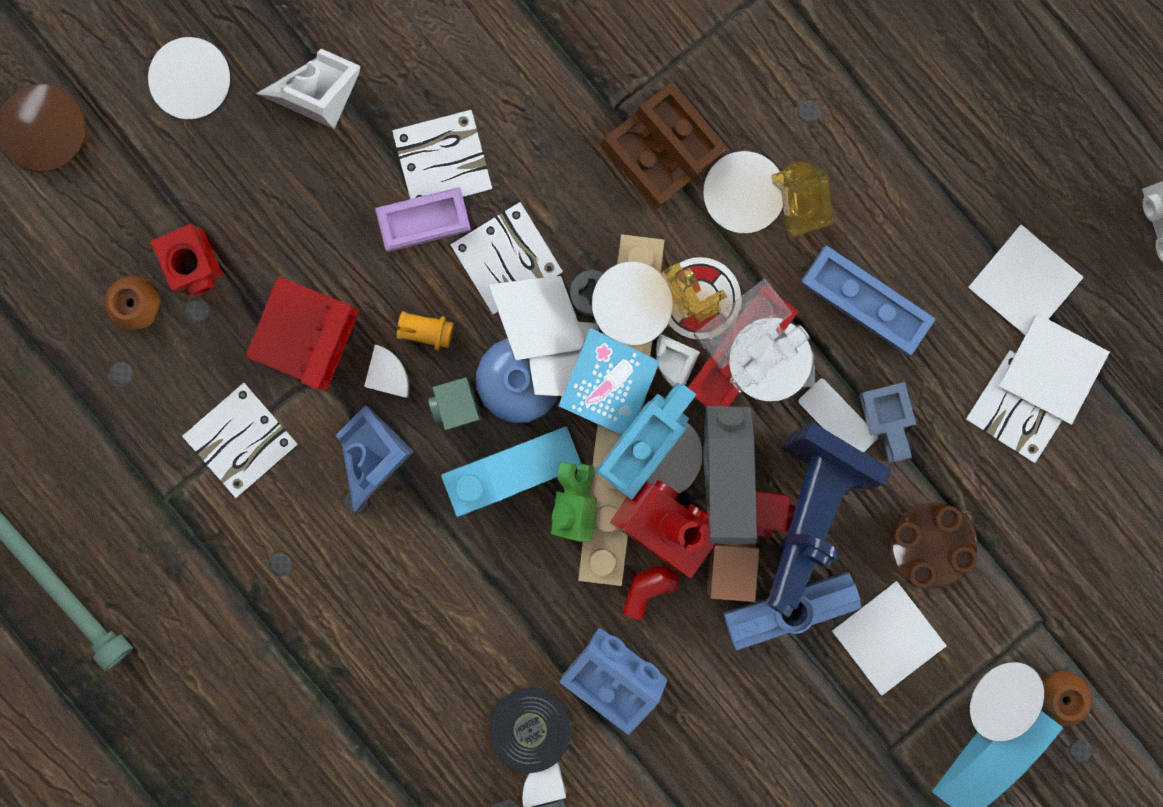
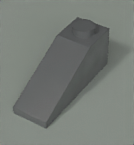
(730, 475)

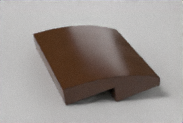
(663, 146)

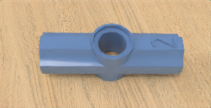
(819, 603)

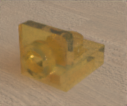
(804, 197)
(684, 290)

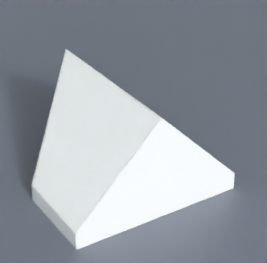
(316, 88)

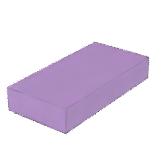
(423, 219)

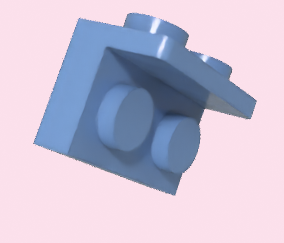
(615, 681)

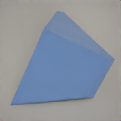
(370, 454)

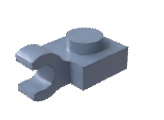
(888, 412)

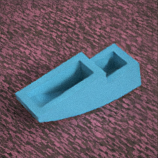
(991, 767)

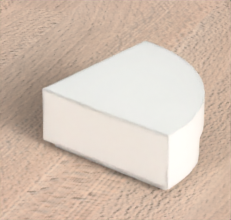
(675, 360)
(387, 373)
(543, 787)

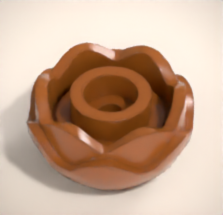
(145, 303)
(1079, 694)

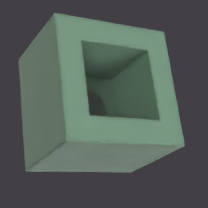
(455, 403)

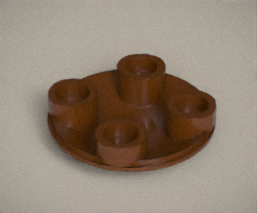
(42, 127)
(933, 545)

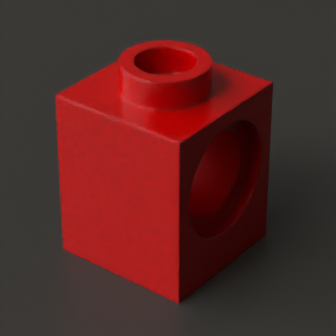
(174, 247)

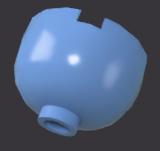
(507, 386)

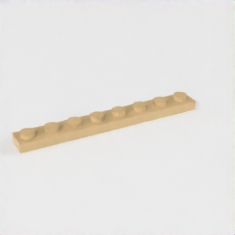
(605, 556)

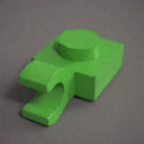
(574, 508)

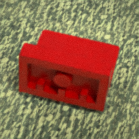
(302, 333)

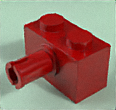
(666, 527)

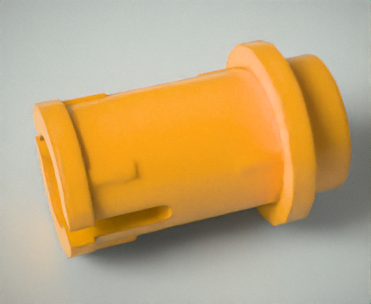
(425, 330)

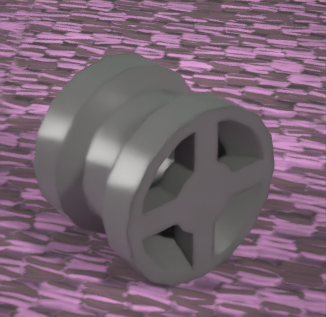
(583, 299)

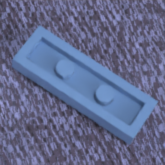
(867, 301)

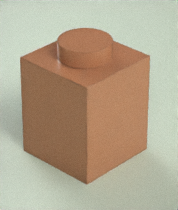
(733, 572)

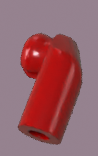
(648, 585)

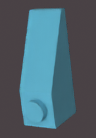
(509, 471)

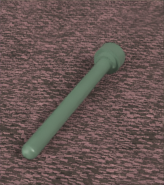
(107, 646)

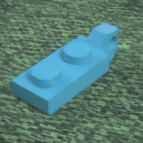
(646, 441)

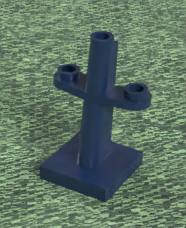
(831, 472)

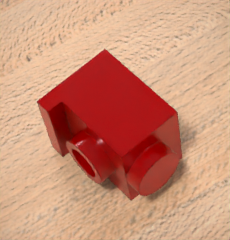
(772, 512)

